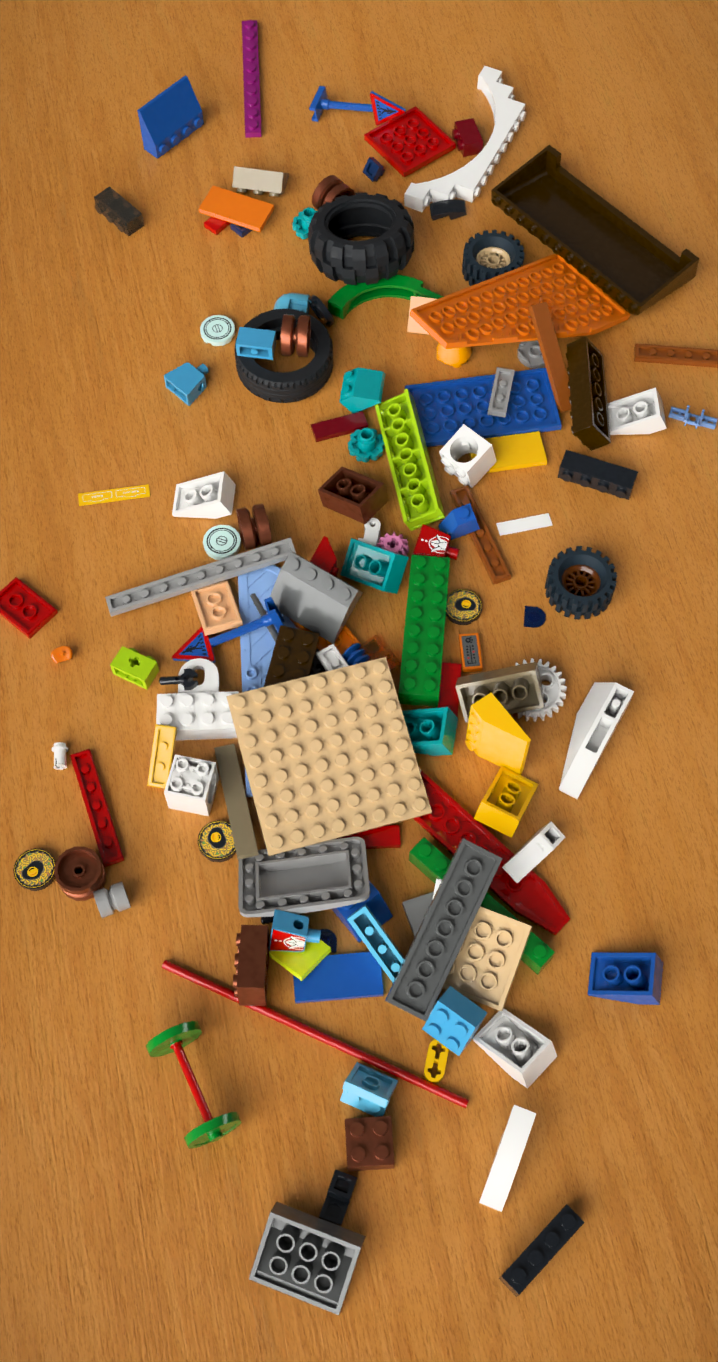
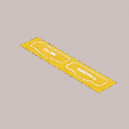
(113, 495)

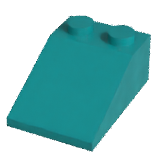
(374, 566)
(431, 730)

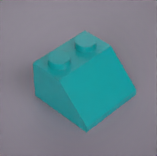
(362, 389)

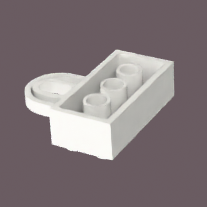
(200, 711)

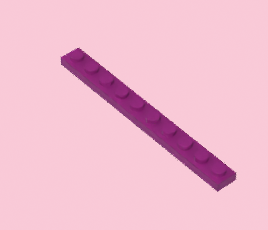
(251, 79)

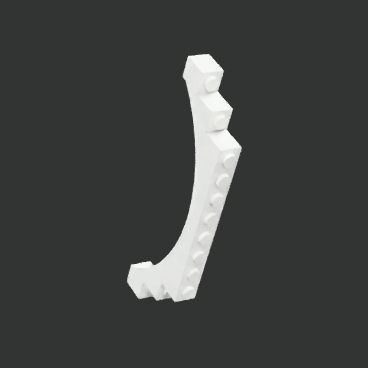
(468, 180)

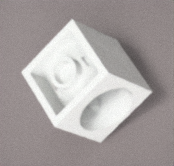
(462, 443)
(191, 785)

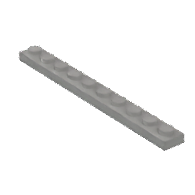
(199, 577)

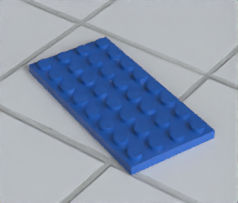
(465, 401)

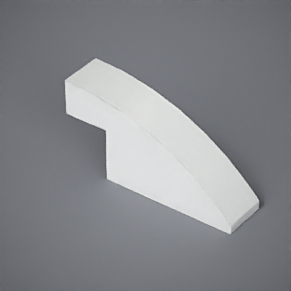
(507, 1158)

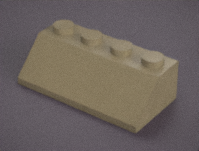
(514, 687)

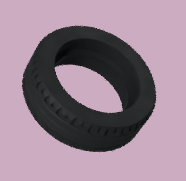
(293, 385)

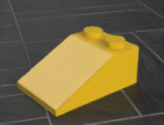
(506, 801)

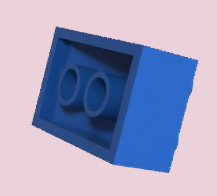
(626, 977)

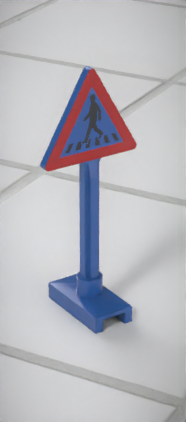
(381, 107)
(201, 646)

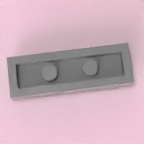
(501, 392)

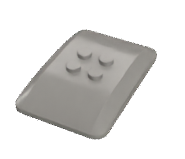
(304, 878)

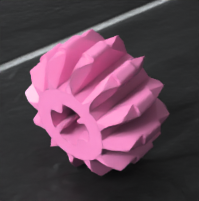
(394, 543)

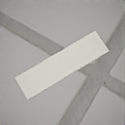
(524, 524)

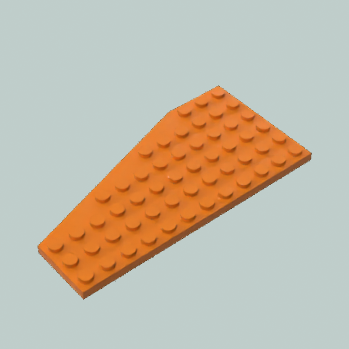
(499, 310)

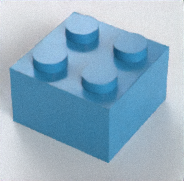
(454, 1020)

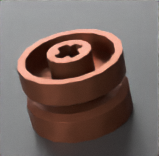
(328, 190)
(294, 335)
(255, 526)
(79, 873)

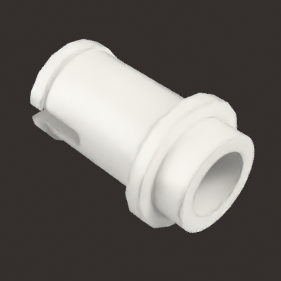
(60, 755)

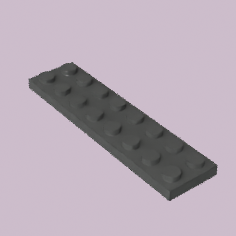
(443, 930)

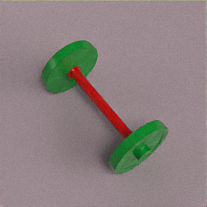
(173, 1041)

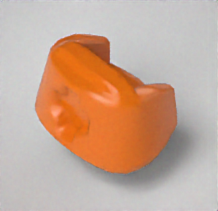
(61, 654)

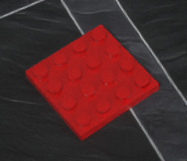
(410, 141)

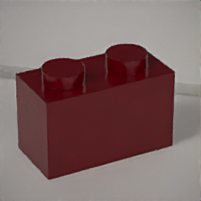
(467, 137)

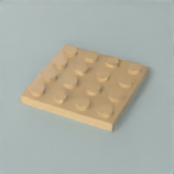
(489, 958)

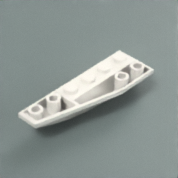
(592, 732)

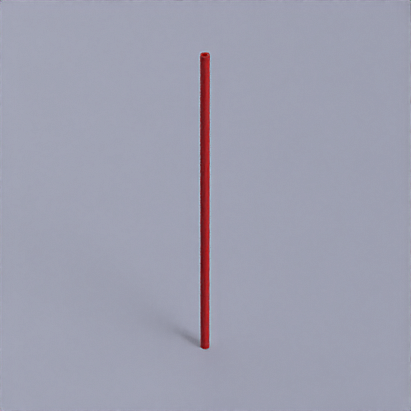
(320, 1036)

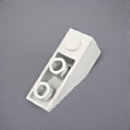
(534, 851)

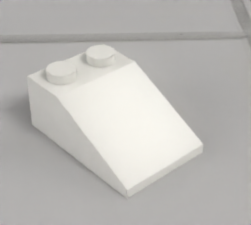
(637, 414)
(205, 497)
(516, 1047)

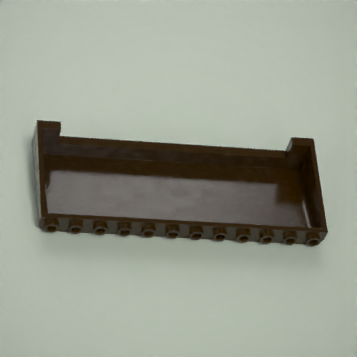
(592, 233)

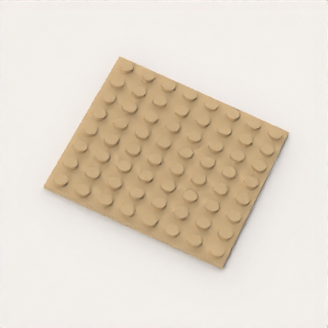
(328, 756)

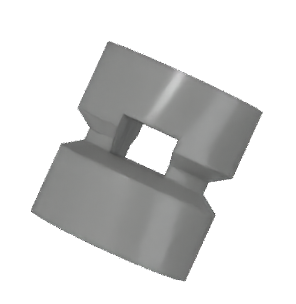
(112, 899)

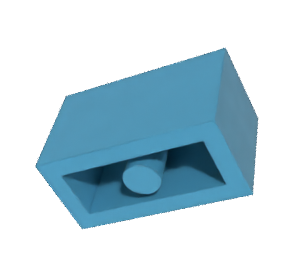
(256, 343)

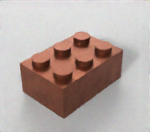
(353, 495)
(252, 965)

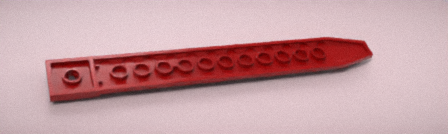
(528, 897)

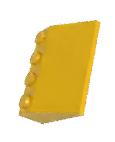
(496, 735)

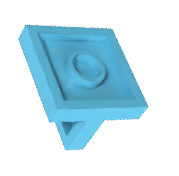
(368, 1090)

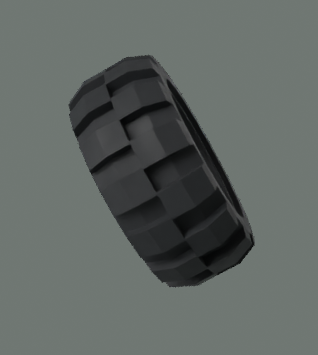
(365, 259)

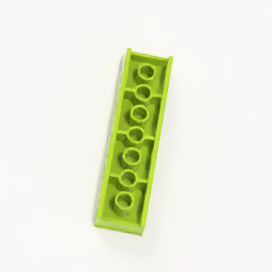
(409, 461)

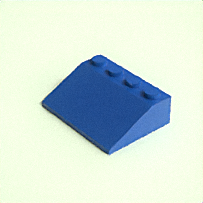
(170, 117)

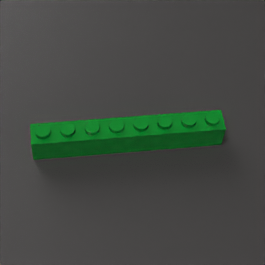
(435, 864)

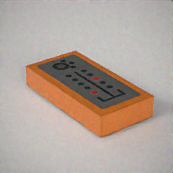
(470, 652)

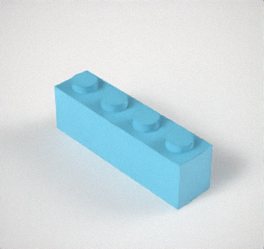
(377, 941)

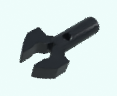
(183, 679)

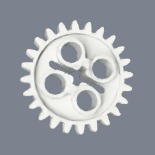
(552, 693)

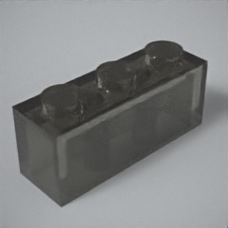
(118, 211)

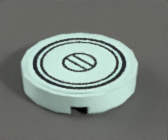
(217, 330)
(221, 542)

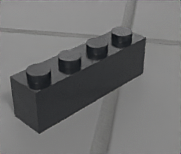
(597, 474)
(541, 1250)

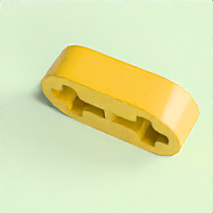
(431, 1059)

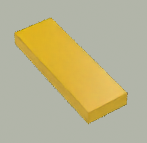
(162, 755)

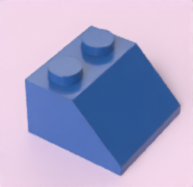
(375, 904)

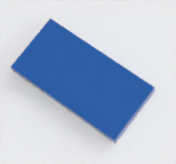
(341, 979)

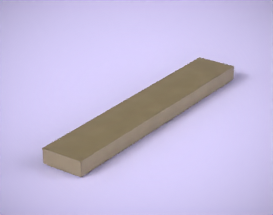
(236, 802)

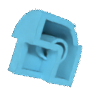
(293, 301)

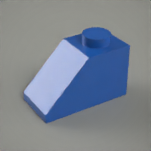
(459, 522)

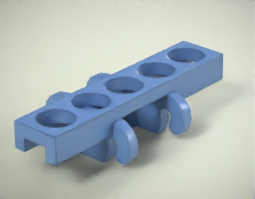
(698, 422)

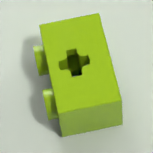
(135, 667)

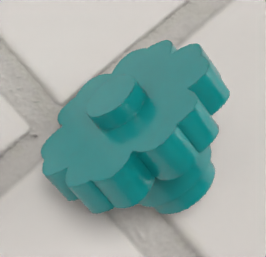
(302, 222)
(366, 445)

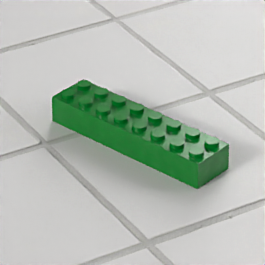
(424, 631)

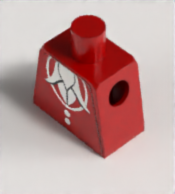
(434, 543)

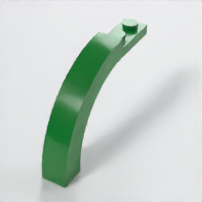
(398, 286)

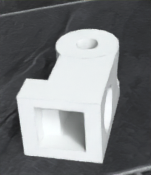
(371, 532)

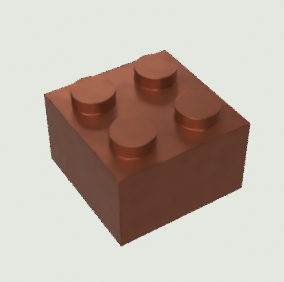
(369, 1143)

